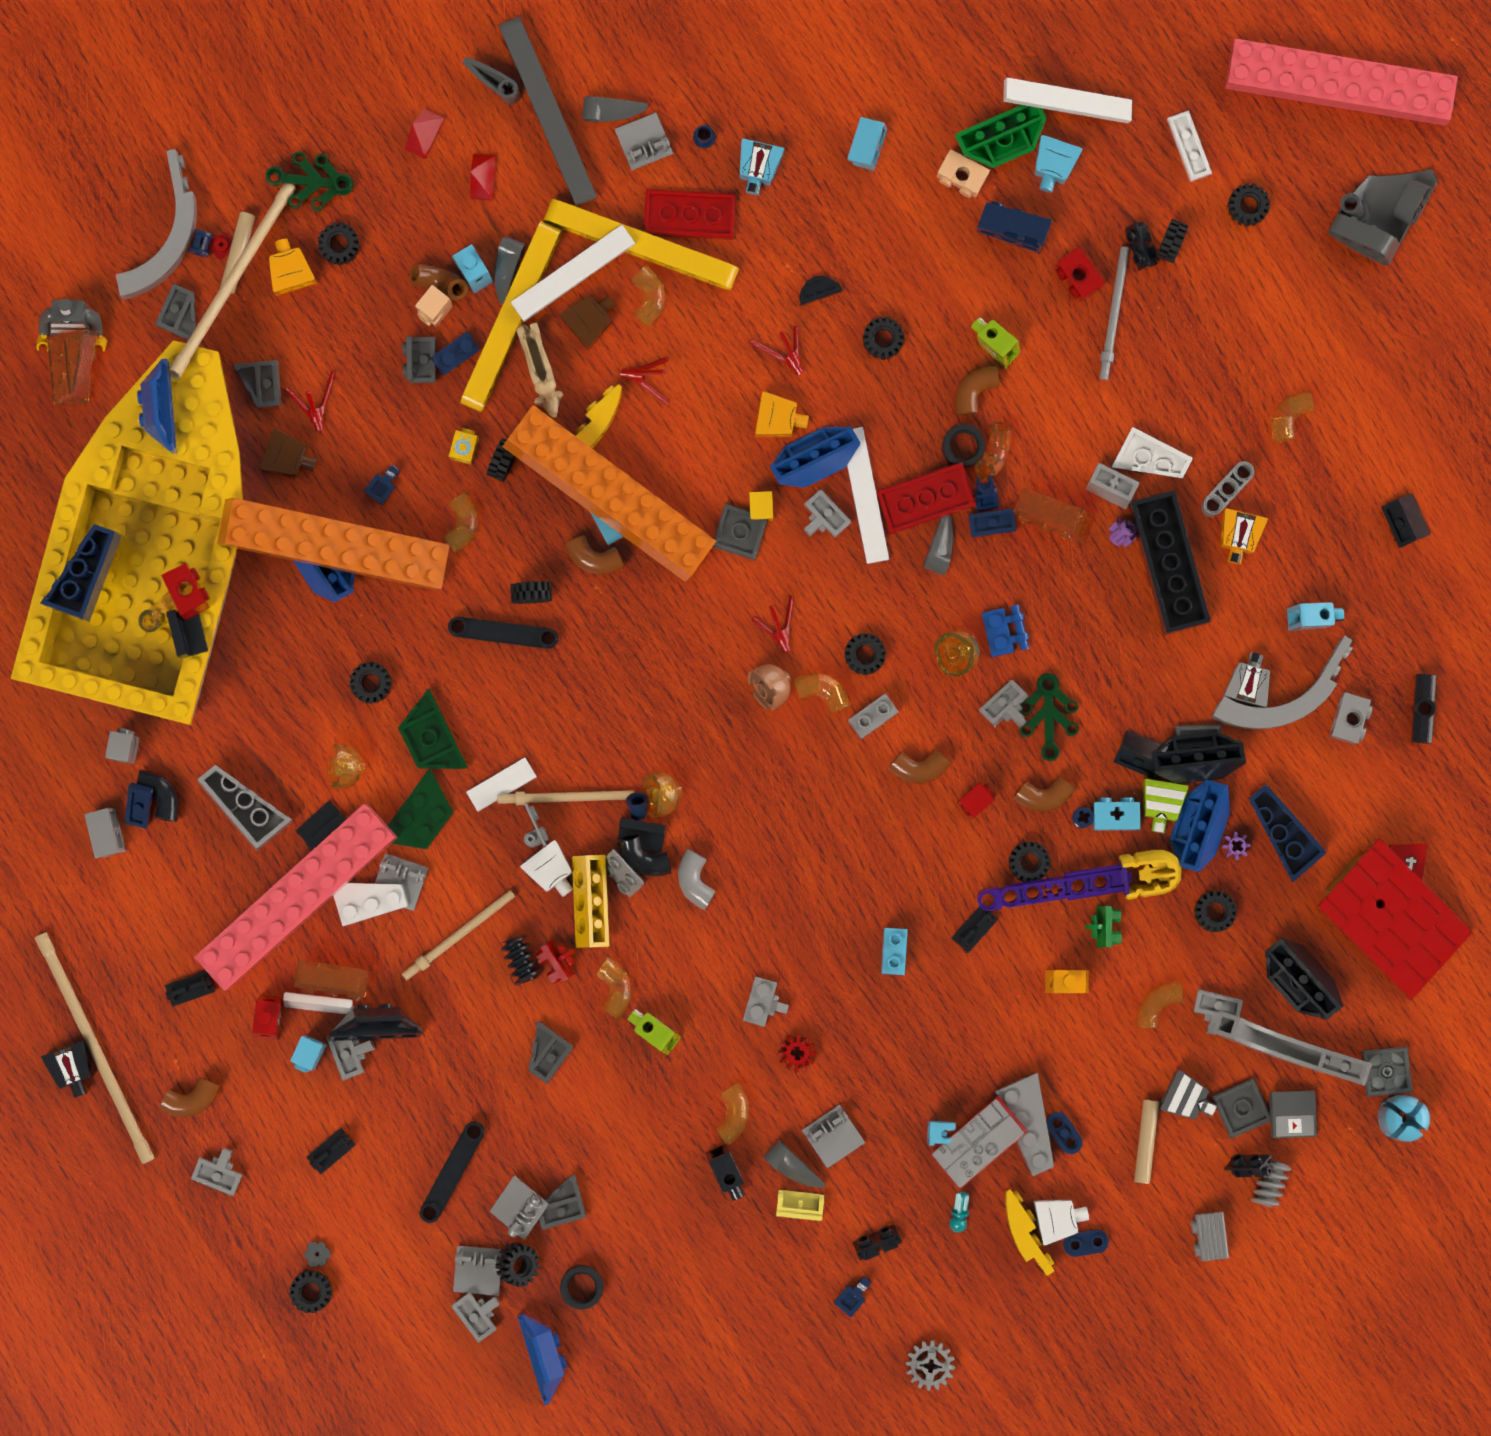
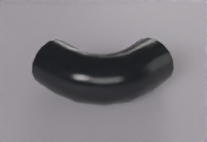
(164, 794)
(640, 861)

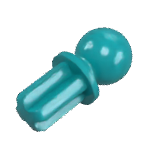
(958, 1222)

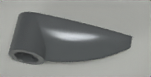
(494, 80)
(608, 109)
(507, 264)
(940, 548)
(791, 1166)

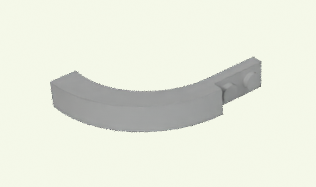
(177, 245)
(1256, 718)
(1290, 1049)

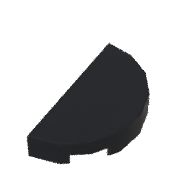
(817, 289)

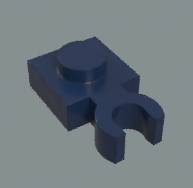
(986, 495)

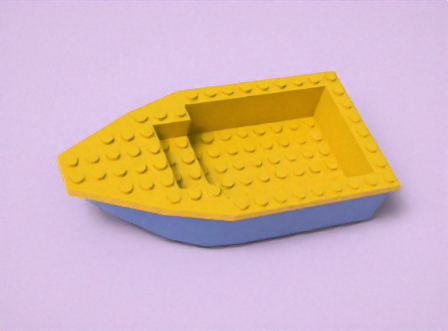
(167, 517)

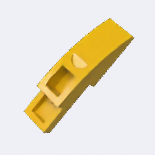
(600, 416)
(1020, 1225)

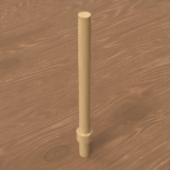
(521, 798)
(423, 962)

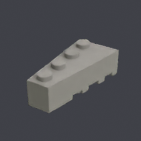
(248, 812)
(1026, 1103)

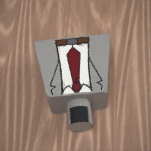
(1249, 682)

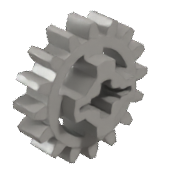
(929, 1375)

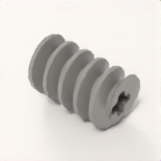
(1270, 1185)

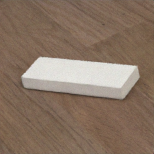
(1189, 146)
(501, 784)
(317, 1003)

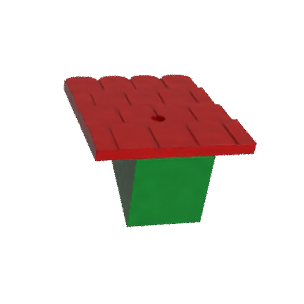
(1409, 931)

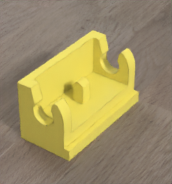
(800, 1205)

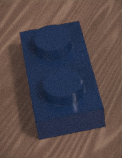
(455, 353)
(992, 523)
(138, 805)

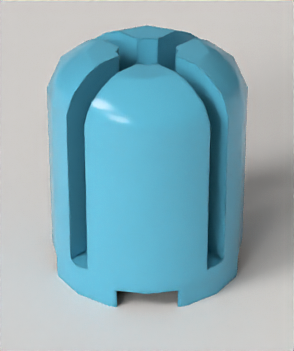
(1416, 1118)

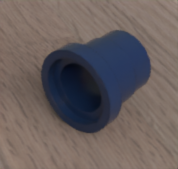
(704, 144)
(637, 805)

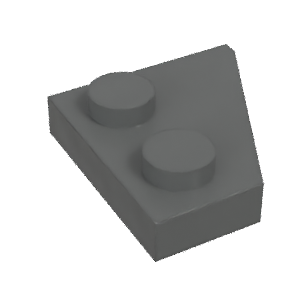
(178, 312)
(262, 381)
(548, 1053)
(564, 1205)

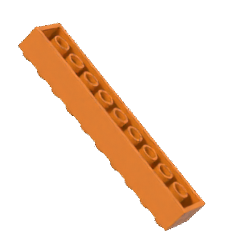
(609, 493)
(332, 544)

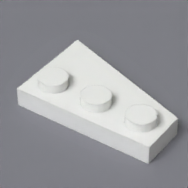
(1150, 455)
(364, 901)

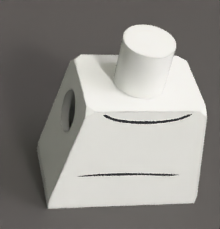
(550, 869)
(1058, 1219)

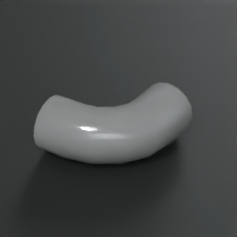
(690, 880)

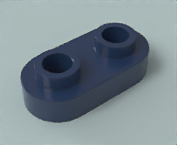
(1064, 1132)
(1086, 1243)

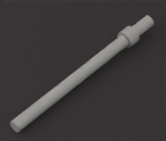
(1107, 355)

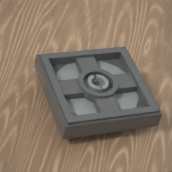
(1388, 1071)

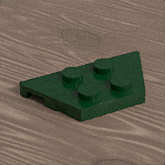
(430, 737)
(421, 814)

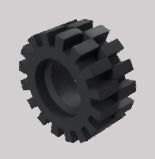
(1248, 191)
(338, 230)
(1172, 241)
(890, 326)
(500, 462)
(531, 592)
(868, 640)
(356, 682)
(1015, 861)
(1229, 911)
(528, 1264)
(324, 1288)

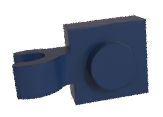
(381, 487)
(851, 1299)

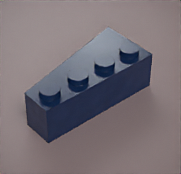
(84, 574)
(1290, 839)

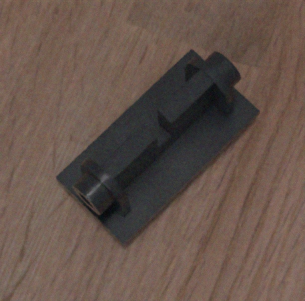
(1143, 255)
(974, 929)
(189, 988)
(330, 1151)
(1250, 1165)
(867, 1245)

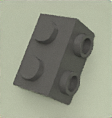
(419, 365)

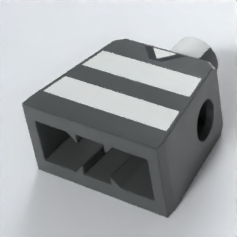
(1186, 1097)

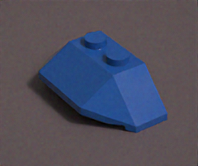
(158, 406)
(815, 456)
(326, 581)
(1200, 825)
(544, 1355)

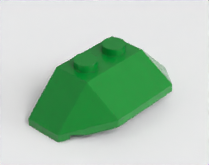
(1003, 136)

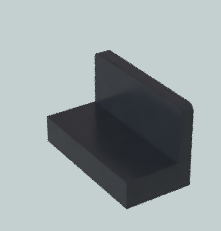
(1405, 520)
(187, 634)
(1136, 754)
(320, 825)
(650, 833)

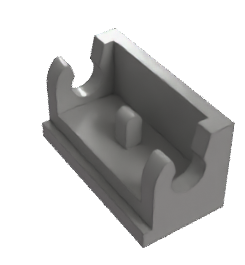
(1112, 486)
(105, 833)

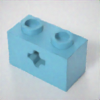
(1128, 821)
(894, 951)
(308, 1054)

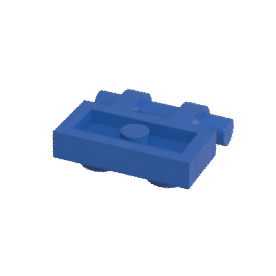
(998, 633)

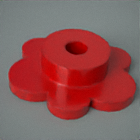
(220, 252)

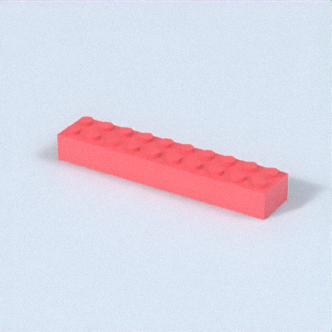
(1341, 82)
(296, 897)

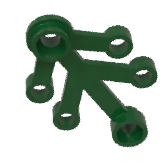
(312, 181)
(1049, 712)

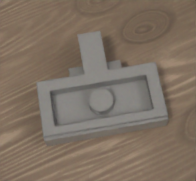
(825, 515)
(1005, 705)
(763, 1002)
(1211, 1004)
(349, 1056)
(218, 1173)
(476, 1315)

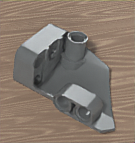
(1382, 213)

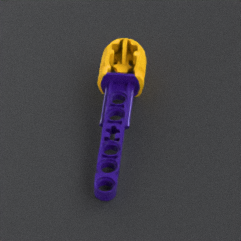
(1165, 868)

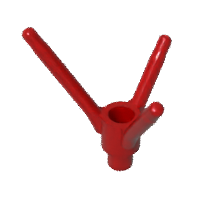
(791, 358)
(638, 375)
(315, 413)
(781, 635)

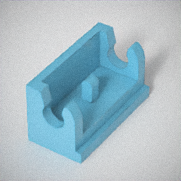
(867, 143)
(936, 1131)

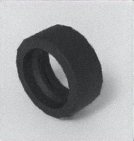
(968, 429)
(581, 1269)

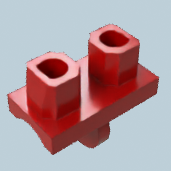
(559, 959)

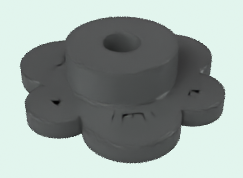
(313, 1260)

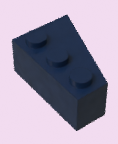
(1014, 226)

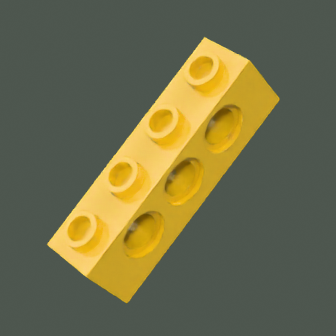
(590, 901)

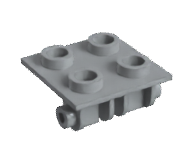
(643, 141)
(538, 835)
(400, 871)
(626, 879)
(833, 1136)
(519, 1208)
(476, 1270)

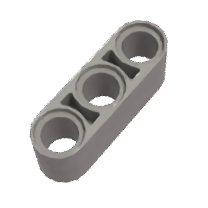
(1232, 479)

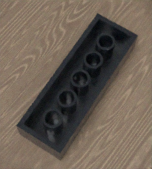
(1169, 563)

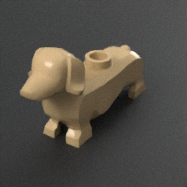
(539, 369)

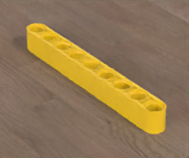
(646, 245)
(508, 320)

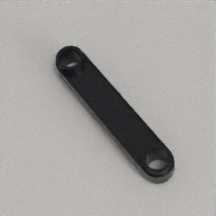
(503, 632)
(452, 1172)

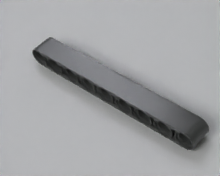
(547, 111)

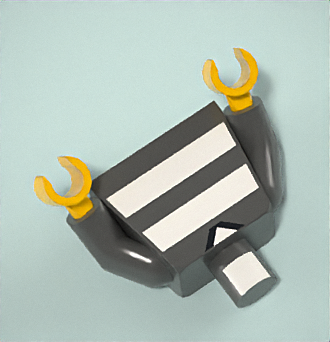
(67, 317)

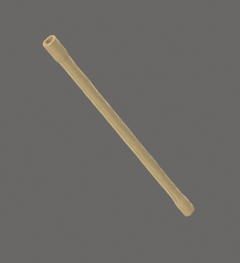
(183, 359)
(140, 1144)

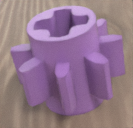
(1122, 532)
(1229, 846)

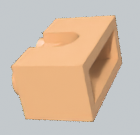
(955, 163)
(433, 306)

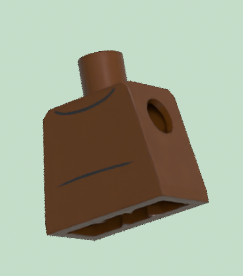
(588, 319)
(286, 456)

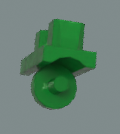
(1102, 926)

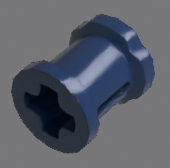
(196, 250)
(1083, 810)

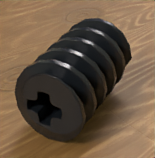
(520, 959)

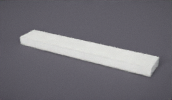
(1067, 100)
(573, 273)
(867, 503)

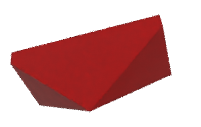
(423, 133)
(482, 177)

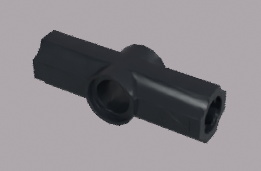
(1424, 693)

